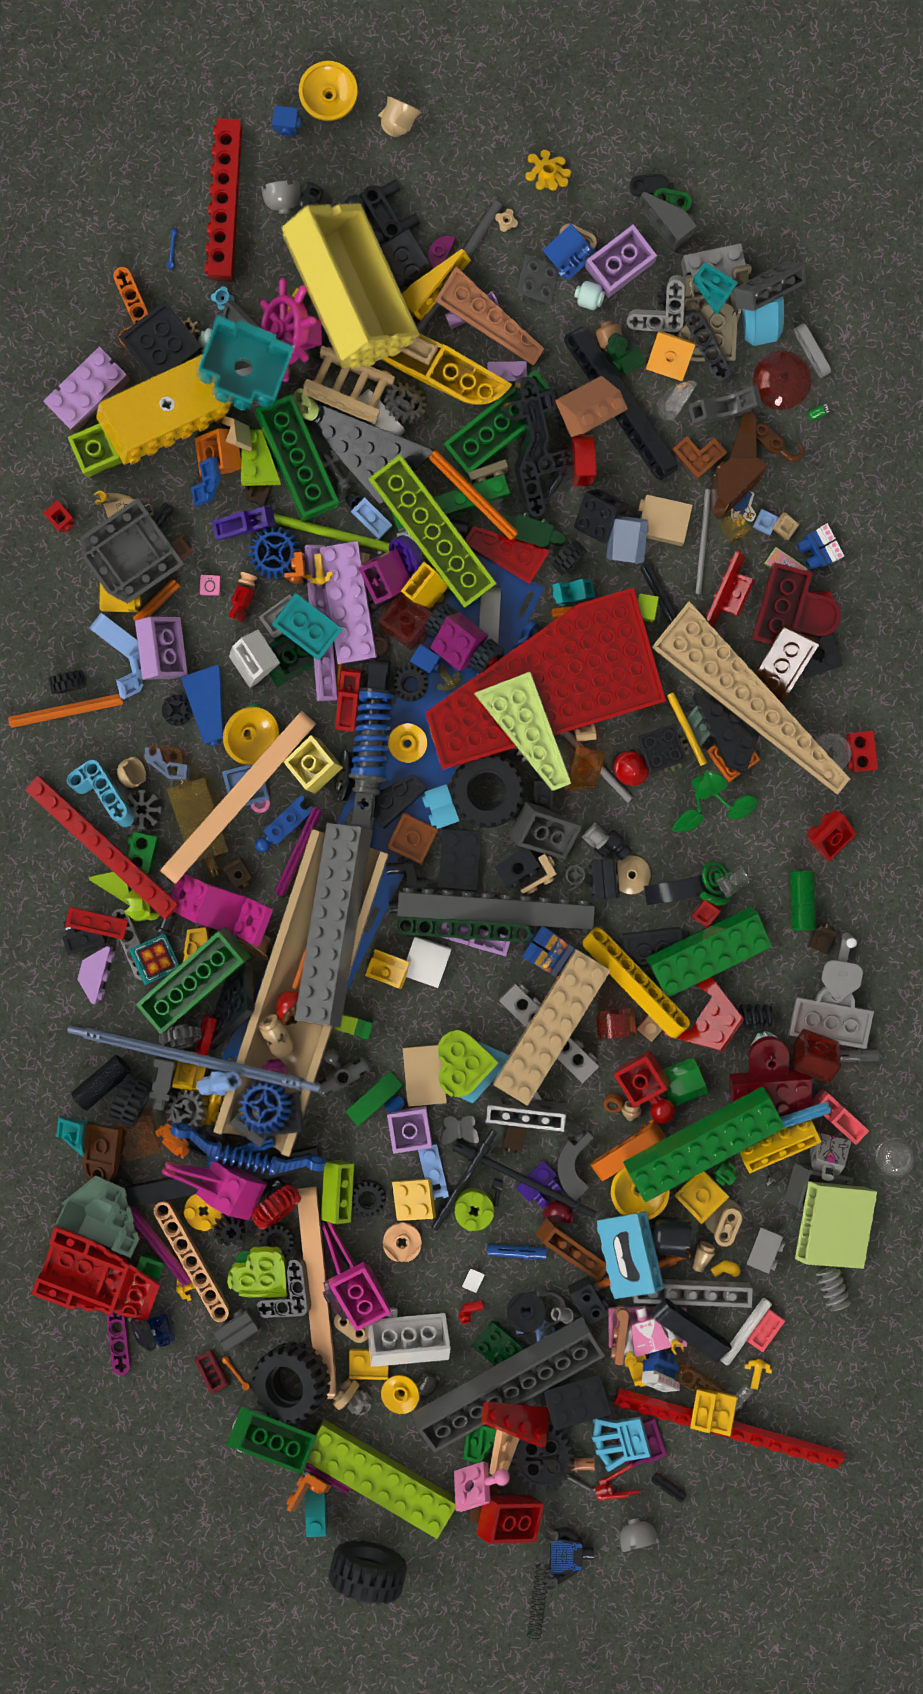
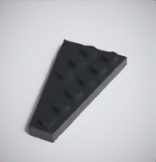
(405, 258)

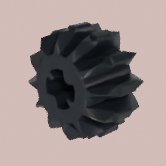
(228, 1229)

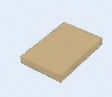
(422, 1075)

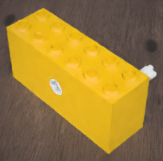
(160, 412)

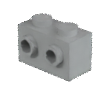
(766, 1250)

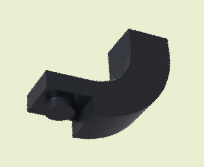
(675, 890)

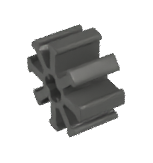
(143, 802)

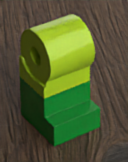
(356, 1026)

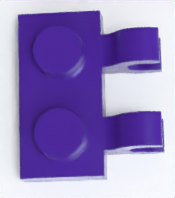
(545, 1175)

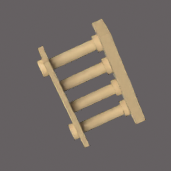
(348, 404)

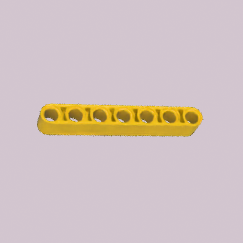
(636, 983)

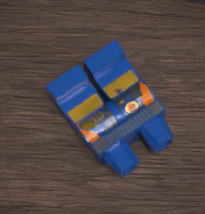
(557, 953)

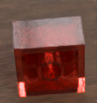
(405, 621)
(816, 1055)

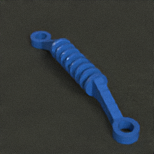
(215, 1151)

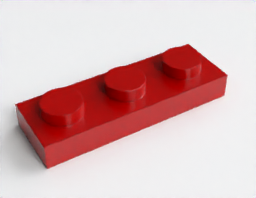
(96, 923)

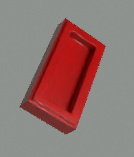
(207, 1029)

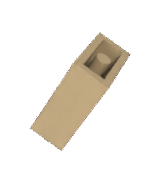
(666, 519)

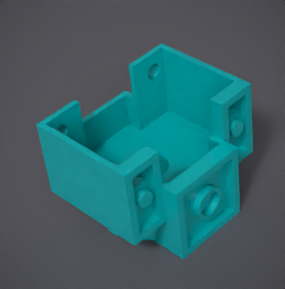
(247, 344)

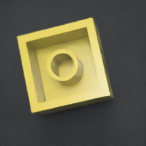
(313, 764)

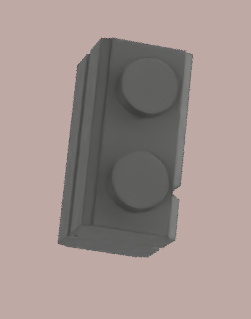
(237, 1328)

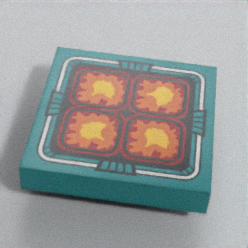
(154, 959)

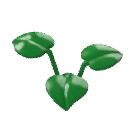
(707, 786)

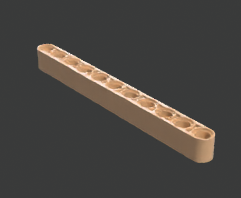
(238, 797)
(314, 1258)

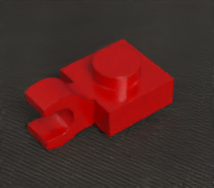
(241, 600)

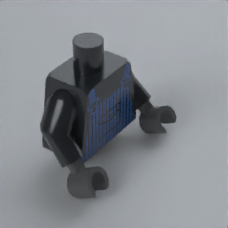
(565, 1555)

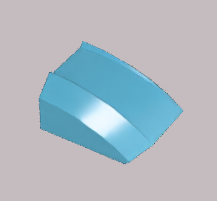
(765, 323)

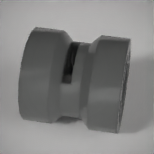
(577, 876)

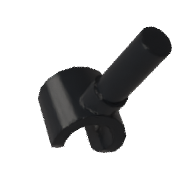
(497, 1185)

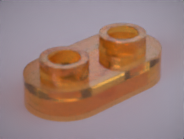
(167, 751)

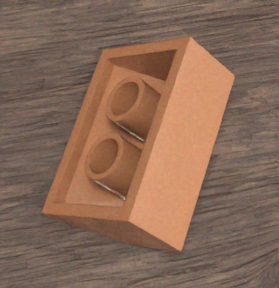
(590, 405)

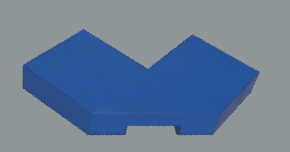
(204, 492)

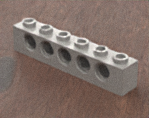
(582, 1070)
(701, 1293)

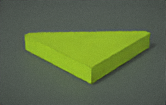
(112, 884)

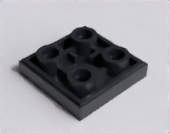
(662, 748)

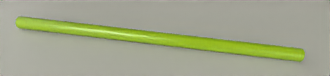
(334, 533)

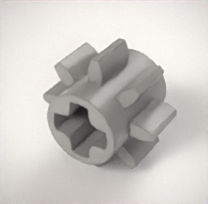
(359, 1403)

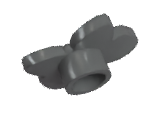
(459, 1129)

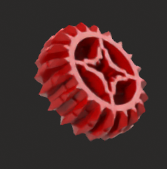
(276, 1206)

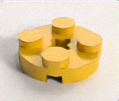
(193, 1215)

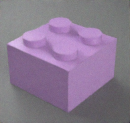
(409, 1129)

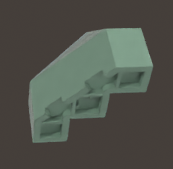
(101, 1214)

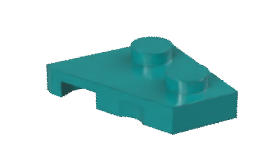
(714, 286)

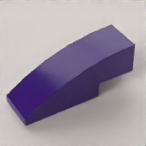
(243, 523)

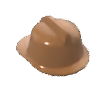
(258, 951)

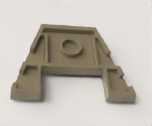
(695, 301)

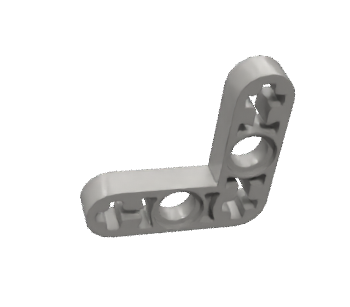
(666, 317)

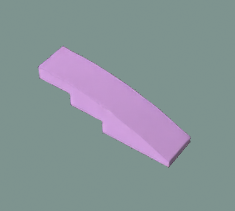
(497, 947)

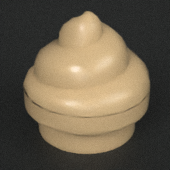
(631, 1112)

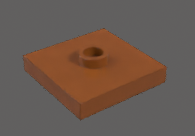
(412, 838)

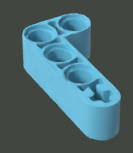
(106, 794)

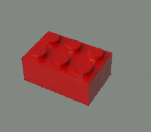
(510, 1519)

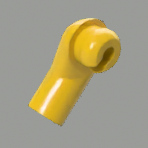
(727, 1267)

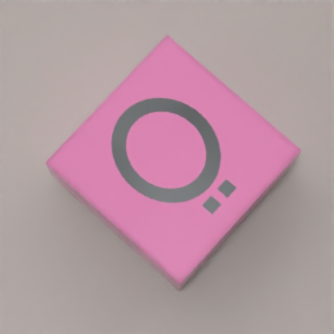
(210, 585)

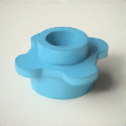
(222, 292)

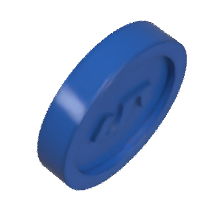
(394, 1104)

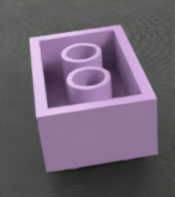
(620, 261)
(161, 648)

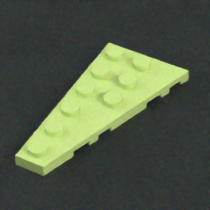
(522, 717)

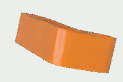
(134, 305)
(612, 1161)

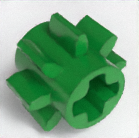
(725, 1173)

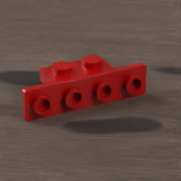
(732, 592)

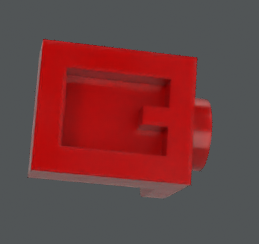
(706, 912)

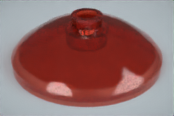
(774, 390)

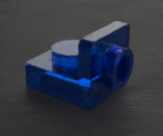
(162, 1329)

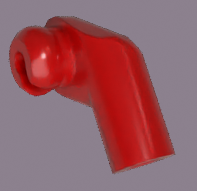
(467, 1310)

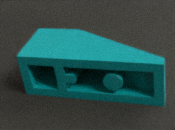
(315, 1513)

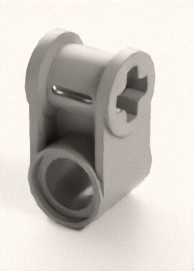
(595, 836)

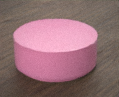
(261, 806)

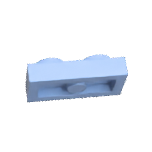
(371, 518)

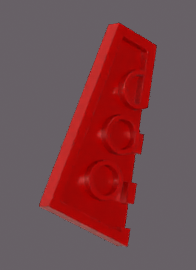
(512, 555)

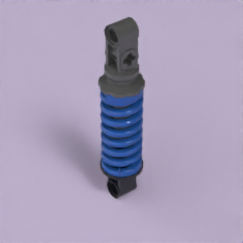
(367, 765)

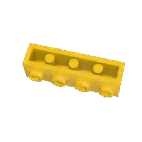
(780, 1146)

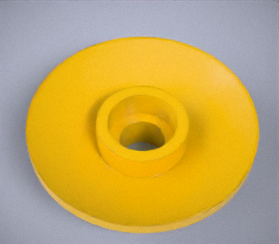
(400, 735)
(394, 1400)

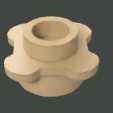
(512, 222)

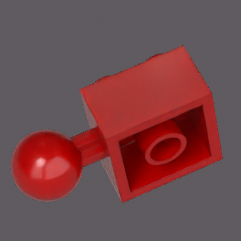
(641, 1090)

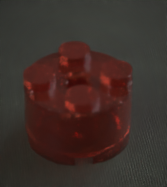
(616, 1024)

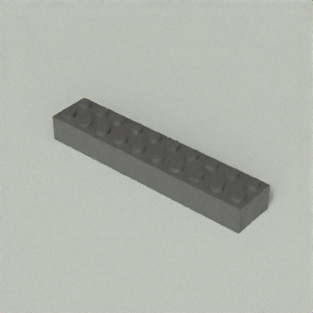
(333, 925)
(509, 1383)

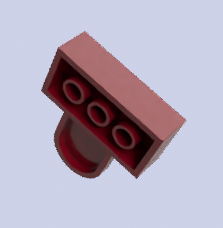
(790, 604)
(769, 1068)

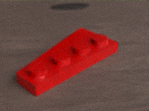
(520, 1421)

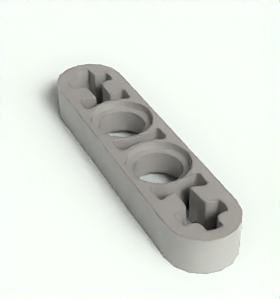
(129, 944)

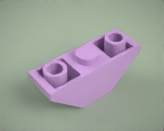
(94, 973)

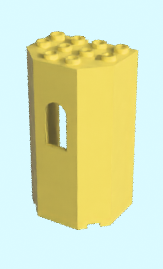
(349, 283)

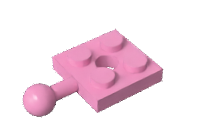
(480, 1493)

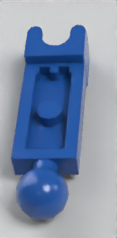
(283, 825)

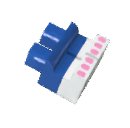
(823, 556)
(660, 1372)

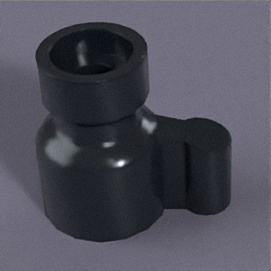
(614, 844)

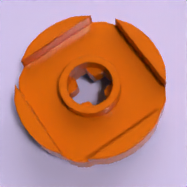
(174, 1144)

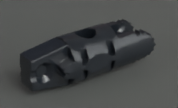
(342, 781)

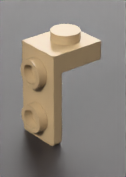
(547, 863)

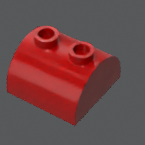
(830, 834)

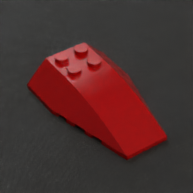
(93, 1278)

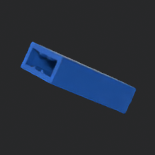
(206, 701)

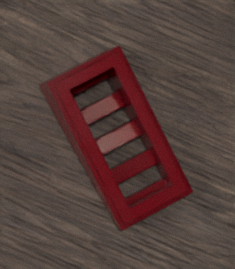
(217, 1368)

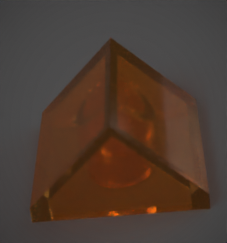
(585, 768)

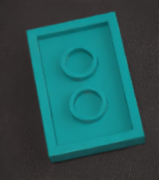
(306, 626)

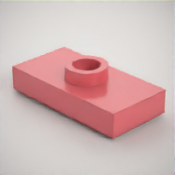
(766, 1330)

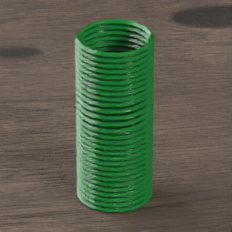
(803, 896)

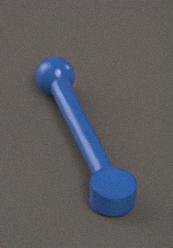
(170, 265)

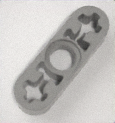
(812, 350)

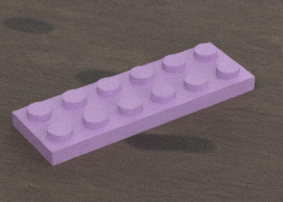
(348, 602)

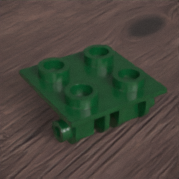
(497, 1344)

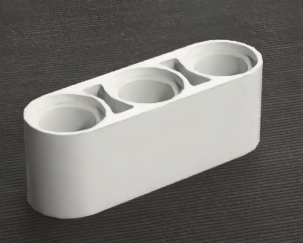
(384, 421)

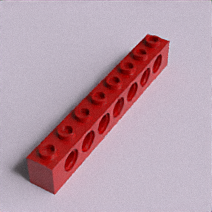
(224, 130)

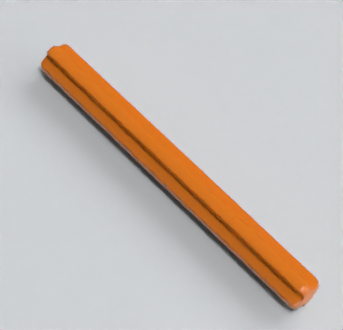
(473, 495)
(65, 710)

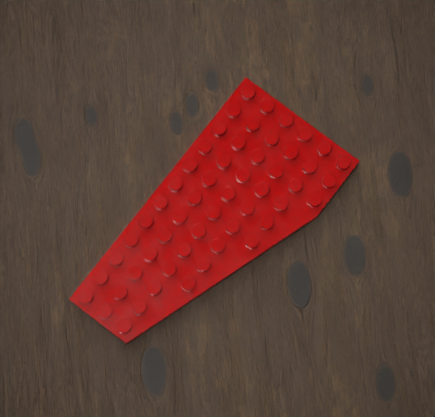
(585, 670)

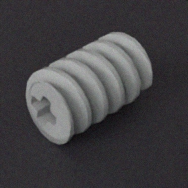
(834, 1288)

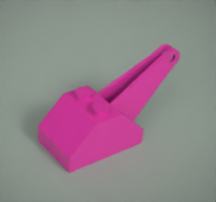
(222, 1186)
(356, 1287)

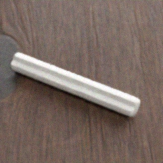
(747, 1329)

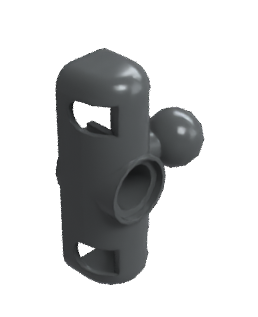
(331, 1056)

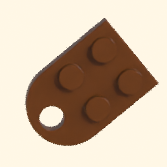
(102, 1151)

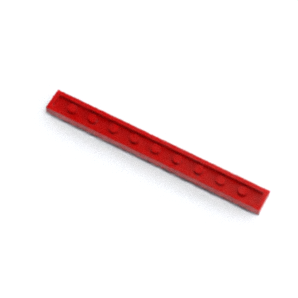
(102, 847)

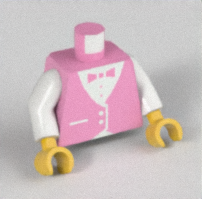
(647, 1336)

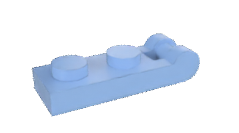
(433, 1169)

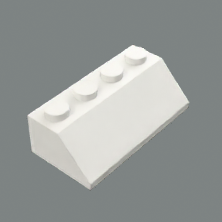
(408, 1340)

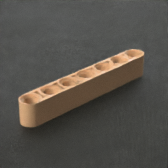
(192, 1269)

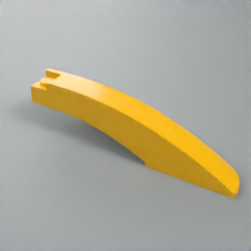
(453, 375)

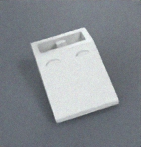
(253, 658)

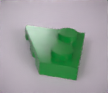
(479, 1444)

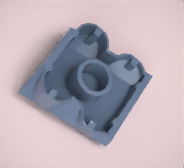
(628, 540)

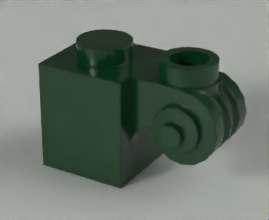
(626, 354)

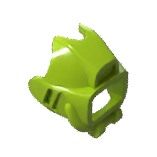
(139, 909)

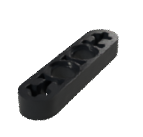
(705, 346)

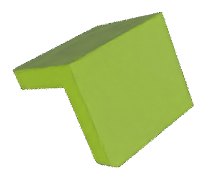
(648, 607)

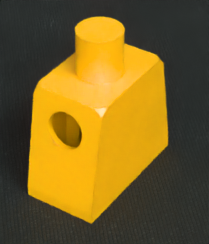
(425, 587)

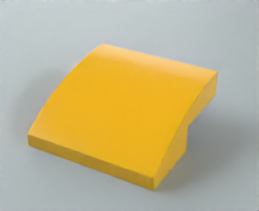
(714, 1412)

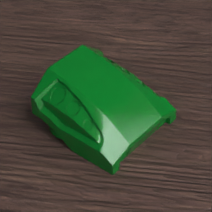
(685, 1082)

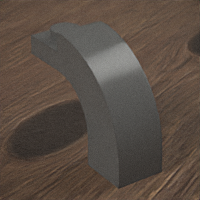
(725, 407)
(570, 1180)

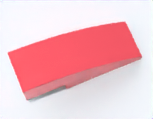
(841, 1117)

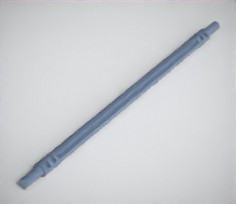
(193, 1058)

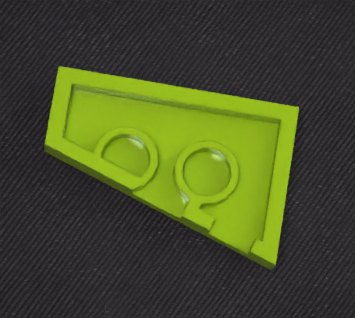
(257, 465)

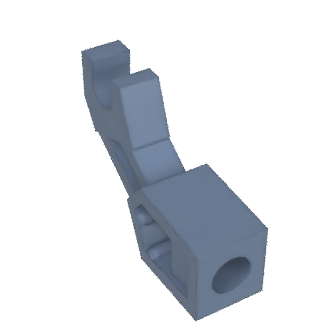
(158, 762)

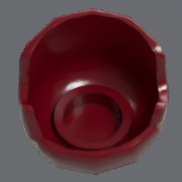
(558, 1212)

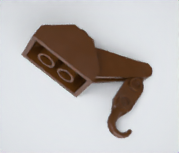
(743, 469)

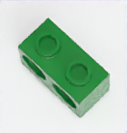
(147, 854)

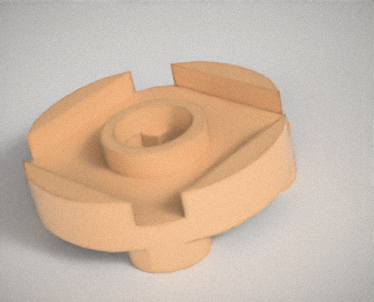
(402, 1253)

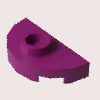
(440, 250)

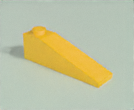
(422, 293)

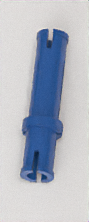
(517, 1251)

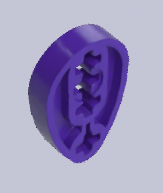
(409, 553)

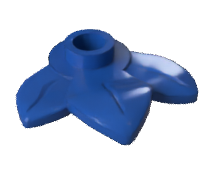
(529, 630)

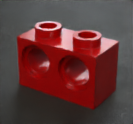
(867, 751)

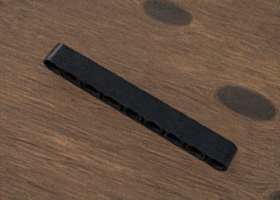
(633, 420)

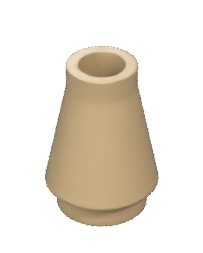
(703, 1255)

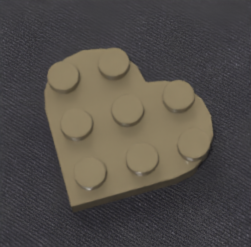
(722, 328)

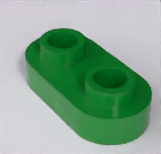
(672, 196)

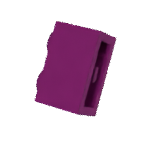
(384, 575)

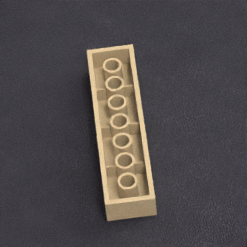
(551, 1027)

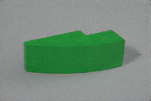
(373, 1098)

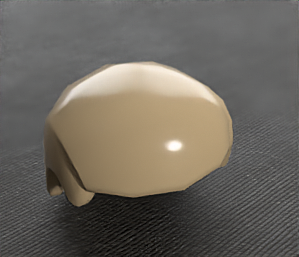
(131, 772)

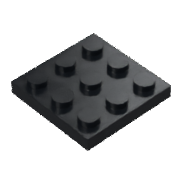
(160, 341)

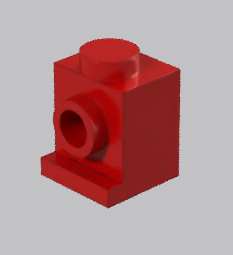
(53, 514)

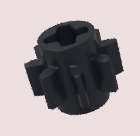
(663, 299)

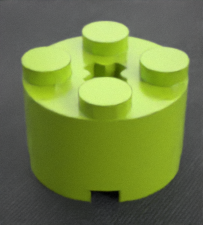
(470, 1220)

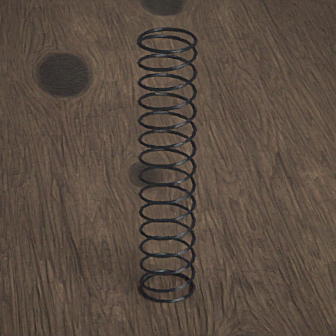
(539, 1602)

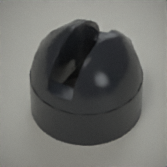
(349, 499)

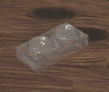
(733, 881)

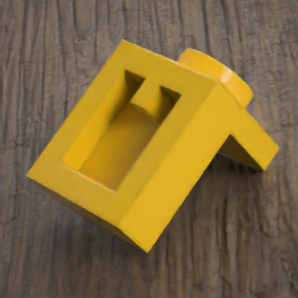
(636, 1371)

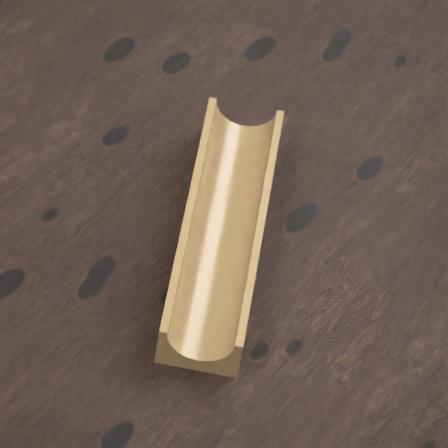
(308, 1038)

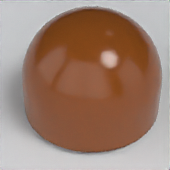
(616, 1098)

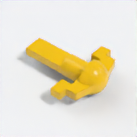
(320, 579)
(182, 1289)
(759, 1365)

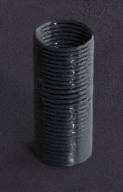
(101, 1083)

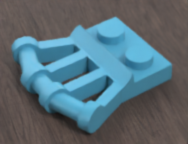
(632, 1439)

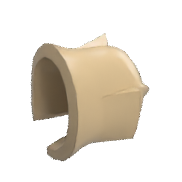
(398, 117)

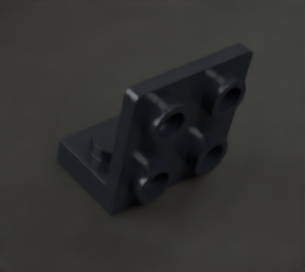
(598, 514)

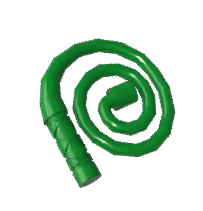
(707, 878)

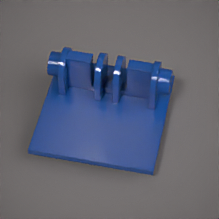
(569, 252)

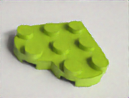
(464, 1063)
(261, 1274)

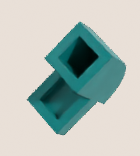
(573, 592)

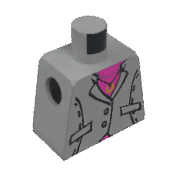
(829, 1155)

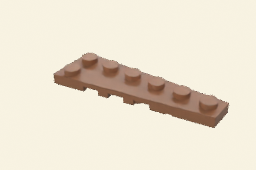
(477, 309)

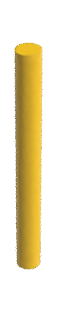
(687, 729)

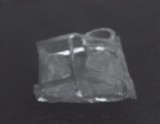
(674, 399)

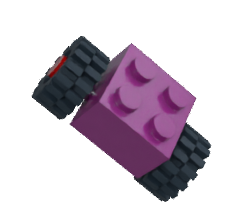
(461, 640)

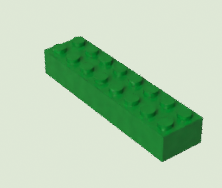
(704, 1144)

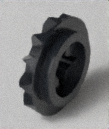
(186, 710)

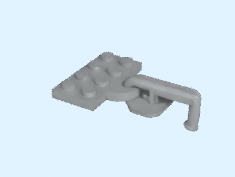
(837, 1016)

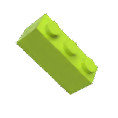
(337, 1192)

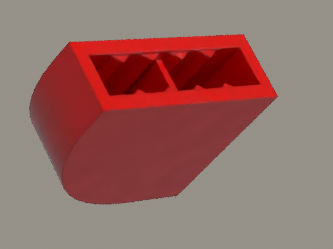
(583, 460)

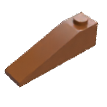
(571, 1249)

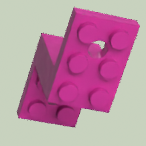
(221, 909)

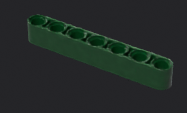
(455, 932)

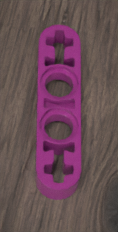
(119, 1336)

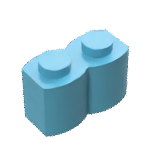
(441, 807)

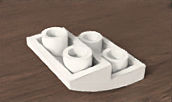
(427, 961)

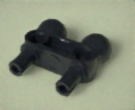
(381, 212)

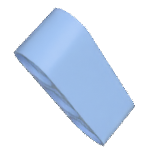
(114, 635)

